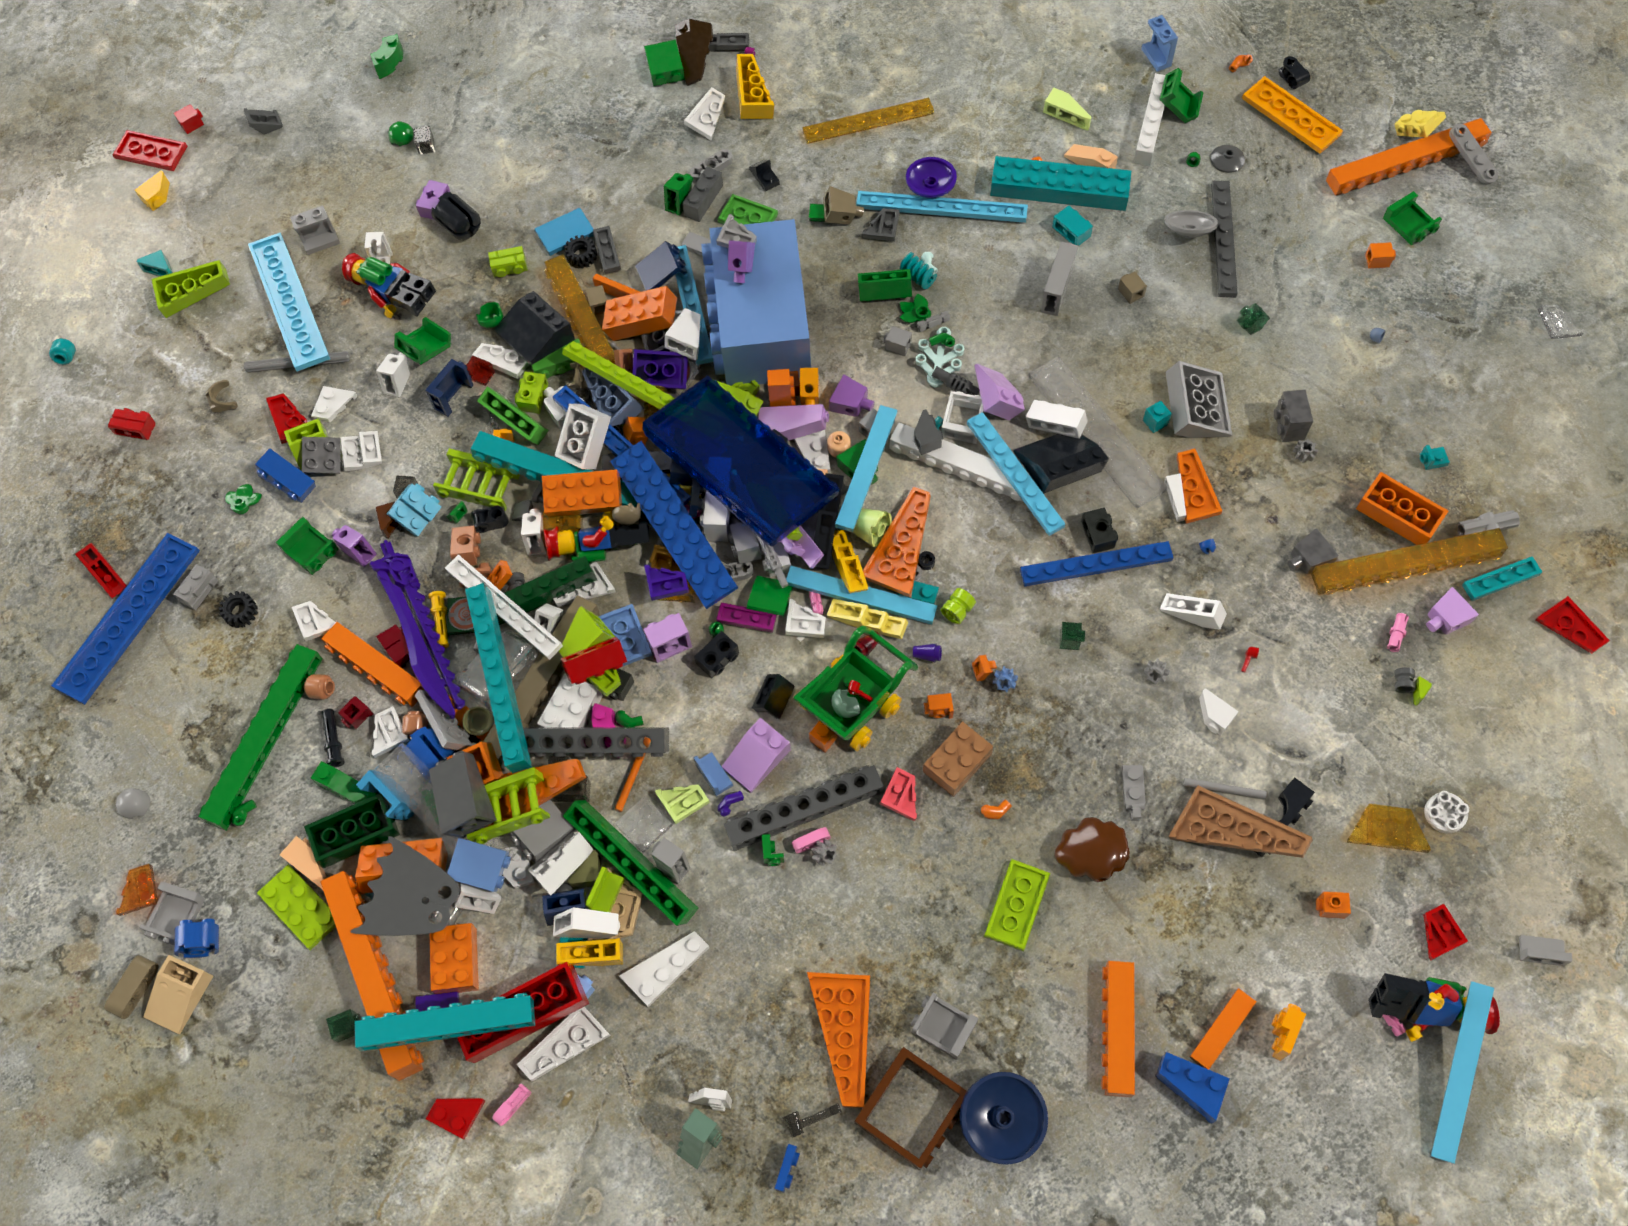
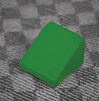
(816, 213)
(457, 513)

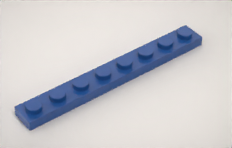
(1096, 563)

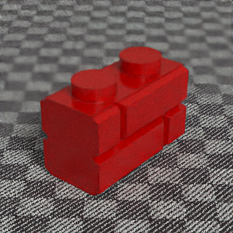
(131, 423)

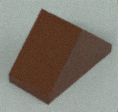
(386, 523)

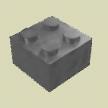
(1293, 416)

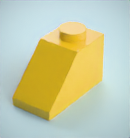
(154, 191)

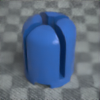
(427, 747)

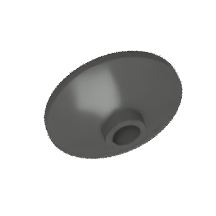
(1227, 158)

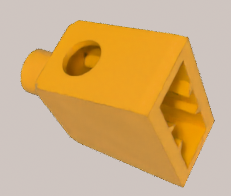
(809, 386)

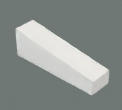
(1176, 495)

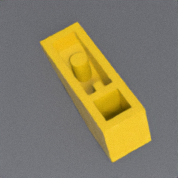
(590, 953)

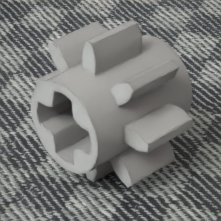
(1305, 451)
(1156, 671)
(824, 852)

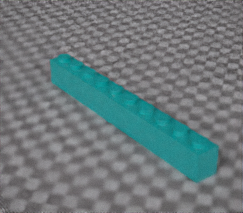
(528, 462)
(498, 679)

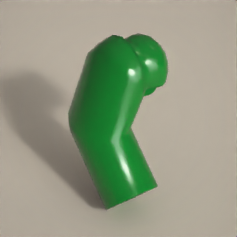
(626, 721)
(240, 813)

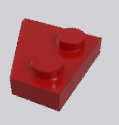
(1442, 932)
(455, 1114)

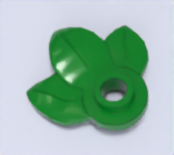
(913, 310)
(242, 498)

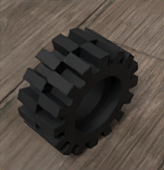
(577, 244)
(242, 618)

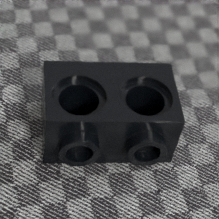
(713, 651)

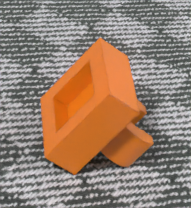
(983, 667)

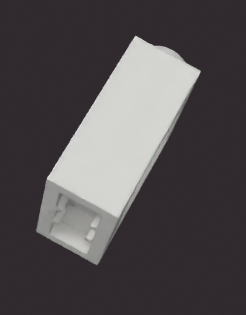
(957, 431)

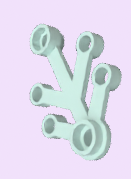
(938, 359)

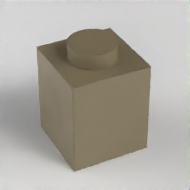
(1132, 287)
(597, 299)

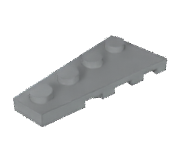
(444, 727)

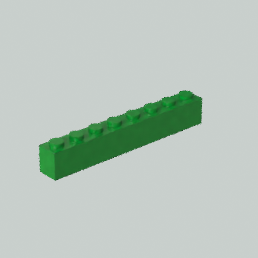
(631, 862)

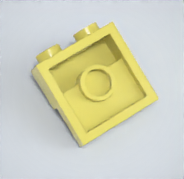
(1419, 123)

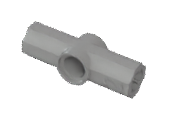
(1488, 522)

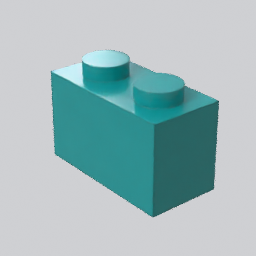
(1072, 226)

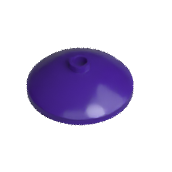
(931, 177)

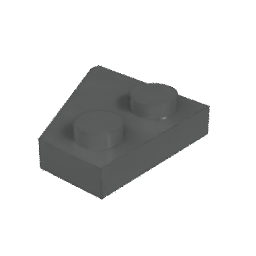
(883, 226)

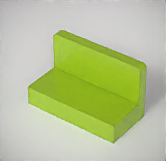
(604, 891)

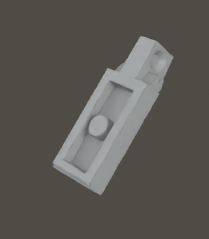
(1133, 790)

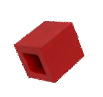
(189, 118)

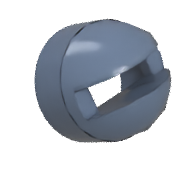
(1377, 334)

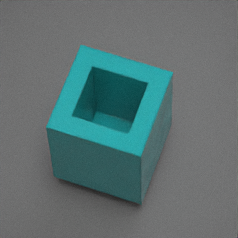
(1157, 416)

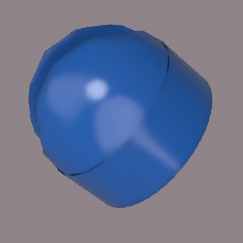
(1207, 545)

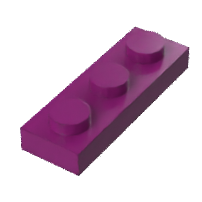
(746, 618)

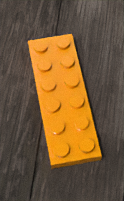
(1292, 114)

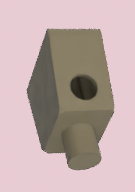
(840, 207)

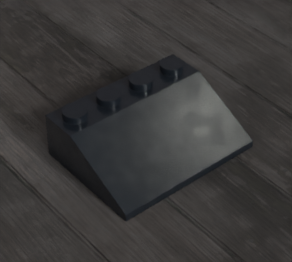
(534, 328)
(1061, 460)

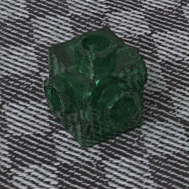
(1252, 318)

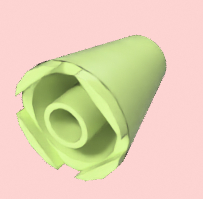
(872, 525)

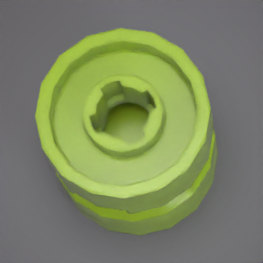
(958, 605)

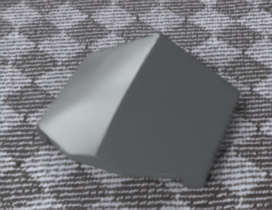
(263, 120)

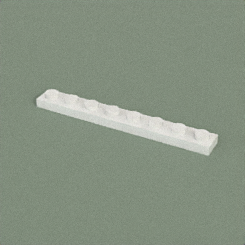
(507, 609)

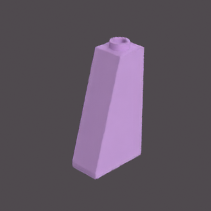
(795, 420)

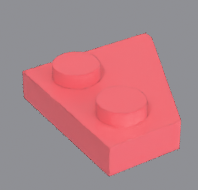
(901, 794)

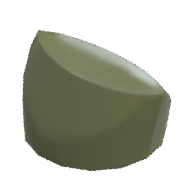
(478, 720)

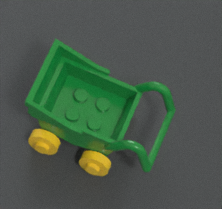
(874, 682)

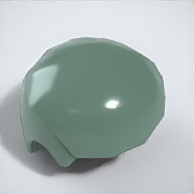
(845, 706)

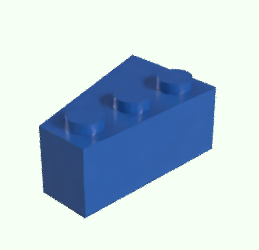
(284, 476)

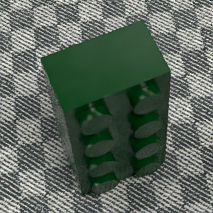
(347, 830)

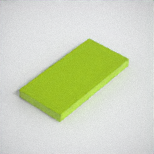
(1017, 905)

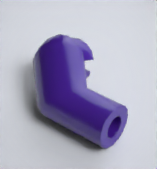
(726, 802)

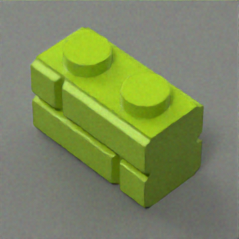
(508, 261)

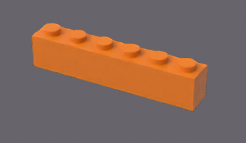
(372, 663)
(1119, 1029)

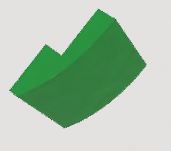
(769, 596)

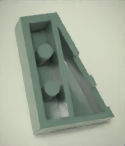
(698, 1138)

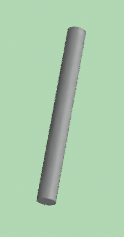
(1225, 788)

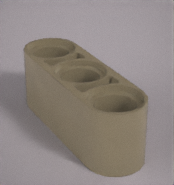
(131, 987)

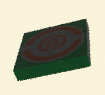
(458, 616)

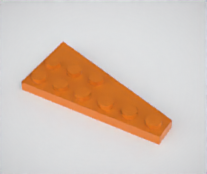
(897, 554)
(557, 779)
(843, 1016)

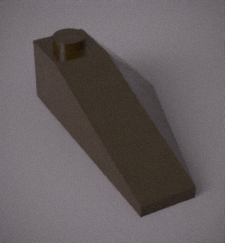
(693, 43)

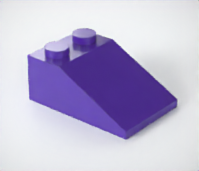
(661, 368)

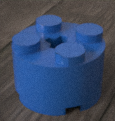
(196, 938)

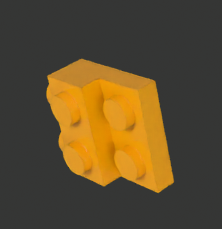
(1287, 1027)

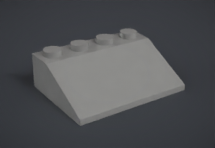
(1197, 401)

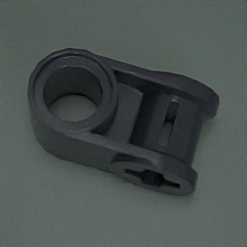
(1294, 75)
(488, 520)

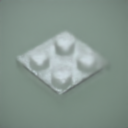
(643, 824)

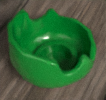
(400, 133)
(490, 315)

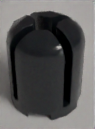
(456, 216)

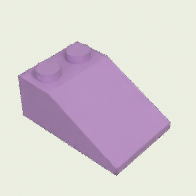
(998, 394)
(756, 755)

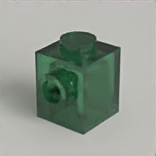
(1071, 636)
(343, 1025)

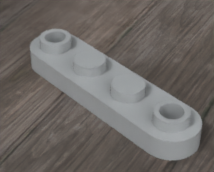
(1473, 154)

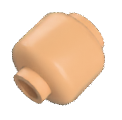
(838, 443)

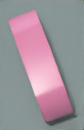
(809, 840)

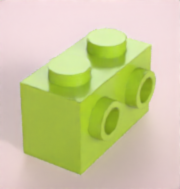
(531, 390)

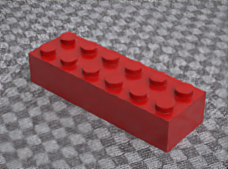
(554, 997)

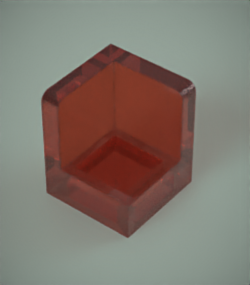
(480, 370)

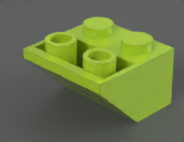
(294, 437)

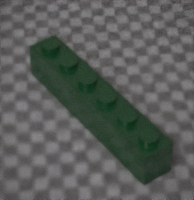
(552, 585)

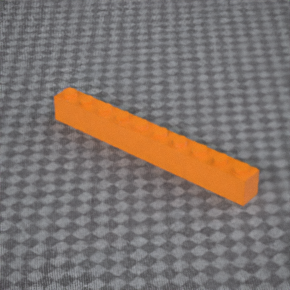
(1401, 159)

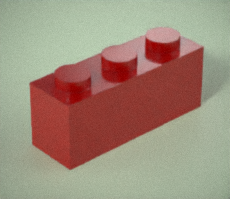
(594, 660)

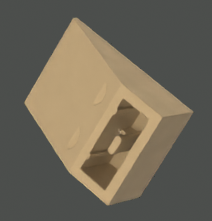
(176, 994)

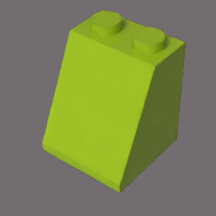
(584, 632)

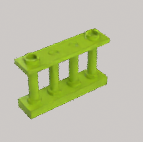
(465, 459)
(511, 785)

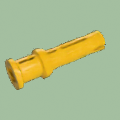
(439, 611)

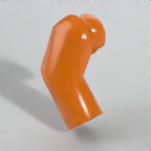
(995, 812)

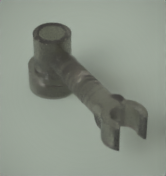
(796, 1124)

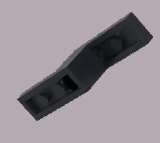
(681, 477)
(826, 523)

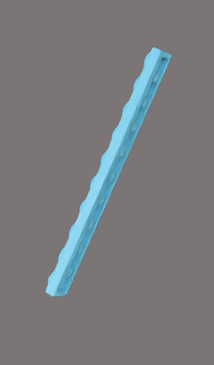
(943, 206)

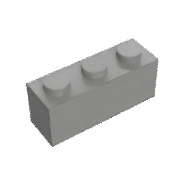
(670, 860)

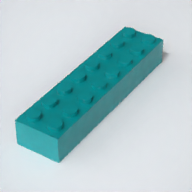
(1061, 183)

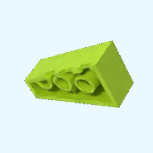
(188, 286)

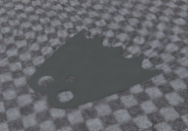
(399, 895)

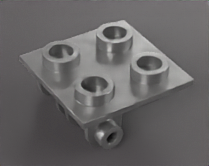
(321, 455)

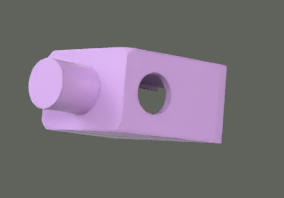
(1450, 613)

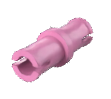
(1397, 632)

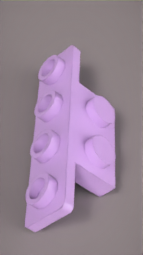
(803, 547)

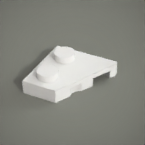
(331, 402)
(311, 620)

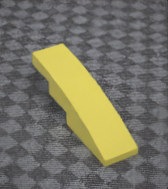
(860, 615)

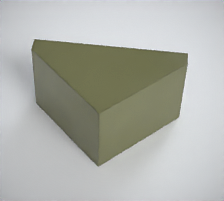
(587, 873)

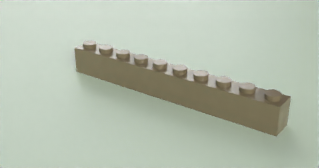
(541, 676)

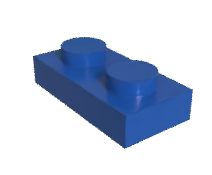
(790, 1159)

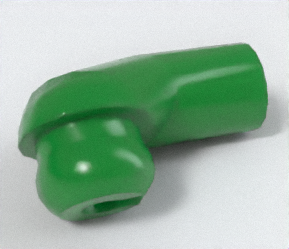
(943, 338)

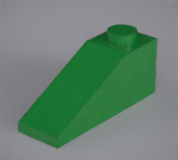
(339, 783)

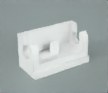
(377, 246)

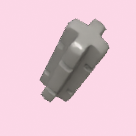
(933, 321)

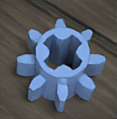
(1005, 679)

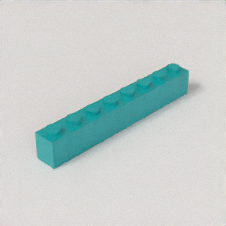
(444, 1023)

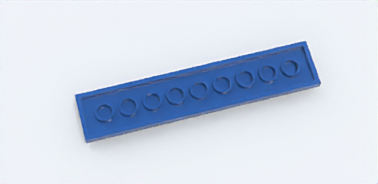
(674, 525)
(125, 619)

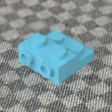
(414, 509)

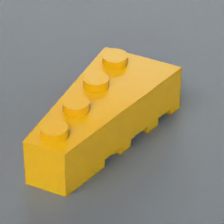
(752, 92)

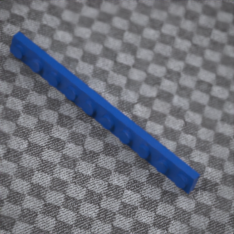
(613, 440)

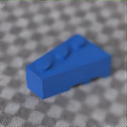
(1193, 1083)

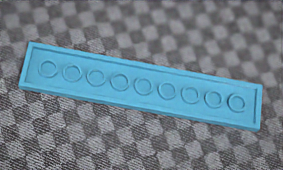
(289, 302)

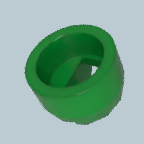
(1196, 159)
(720, 628)

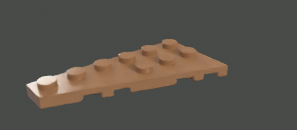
(1225, 823)

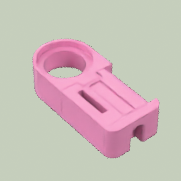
(511, 1105)

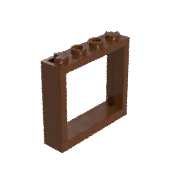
(949, 1121)

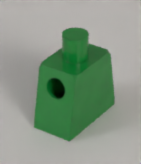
(676, 192)
(849, 460)

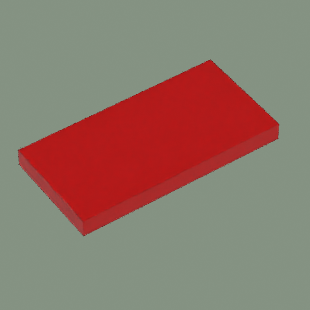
(150, 150)

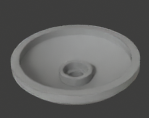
(1191, 223)

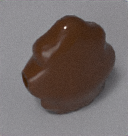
(1093, 849)

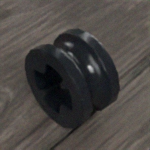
(926, 554)

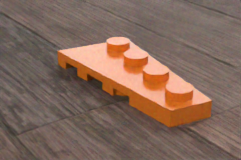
(1197, 489)

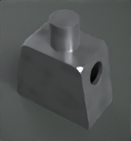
(1312, 552)

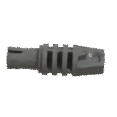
(955, 382)

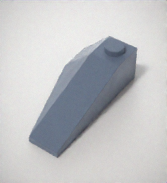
(611, 398)

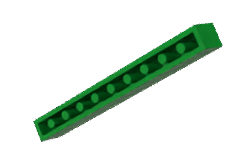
(260, 737)

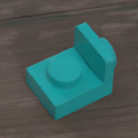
(1434, 457)

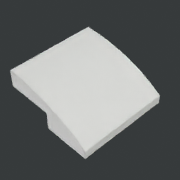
(361, 451)

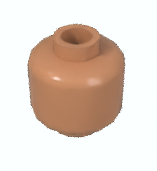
(319, 686)
(413, 722)

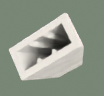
(684, 334)
(585, 924)

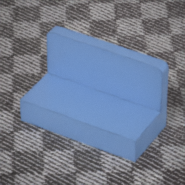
(713, 773)

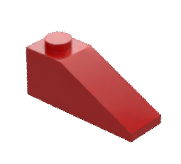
(101, 570)

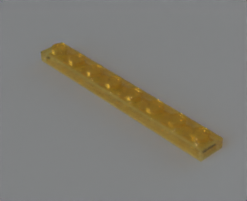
(867, 120)

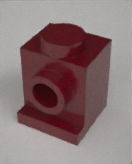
(354, 713)

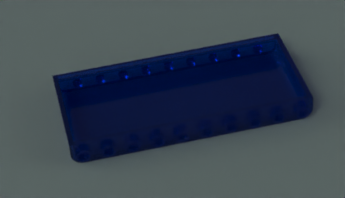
(740, 460)

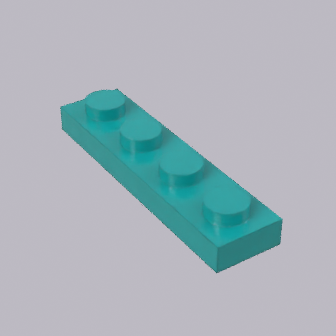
(1502, 578)

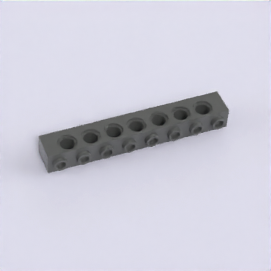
(658, 735)
(797, 816)

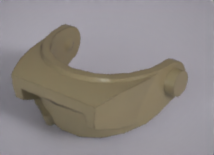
(211, 394)

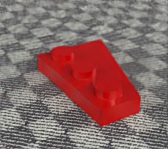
(284, 415)
(1574, 625)

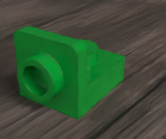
(768, 849)

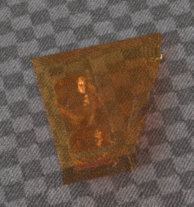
(139, 890)

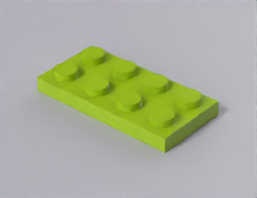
(298, 906)

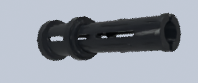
(332, 746)

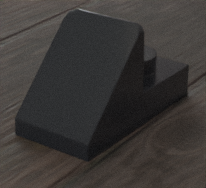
(764, 174)

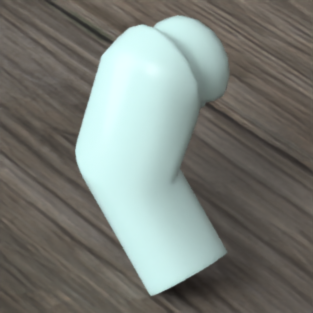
(927, 258)

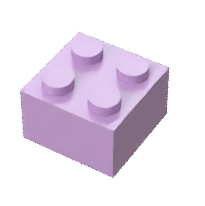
(667, 637)

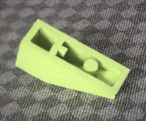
(1064, 107)

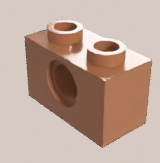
(465, 543)

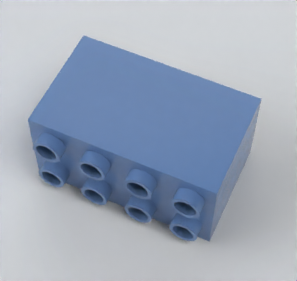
(758, 321)

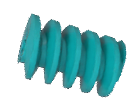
(918, 272)

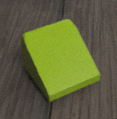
(1422, 689)

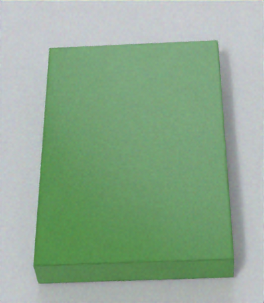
(747, 211)

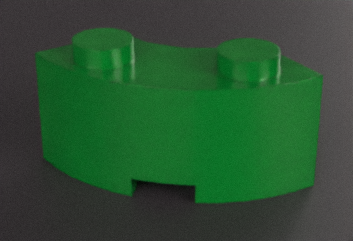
(387, 56)

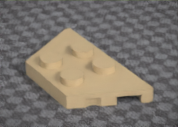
(628, 907)

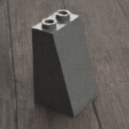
(460, 796)

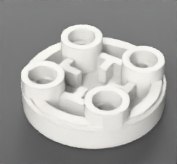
(1446, 812)

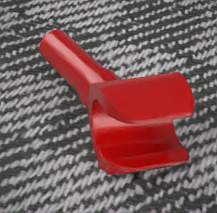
(1252, 652)
(853, 689)

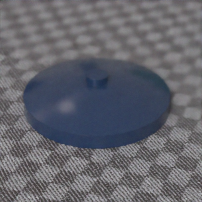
(1004, 1118)

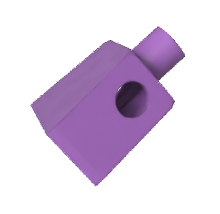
(741, 252)
(850, 398)
(347, 538)

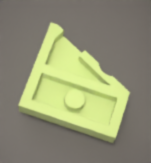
(682, 801)

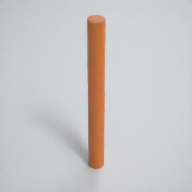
(630, 779)

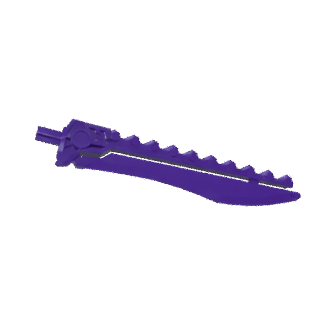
(399, 576)

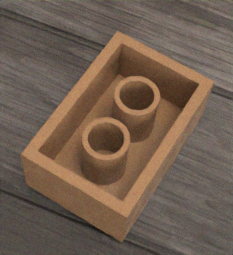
(957, 759)

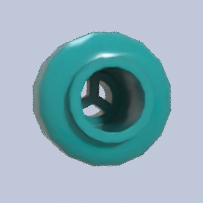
(62, 351)

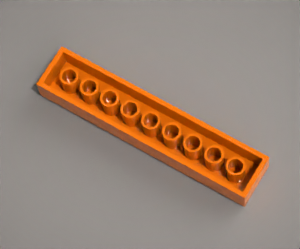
(369, 969)

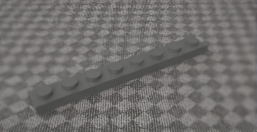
(1224, 239)

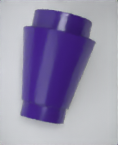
(928, 652)

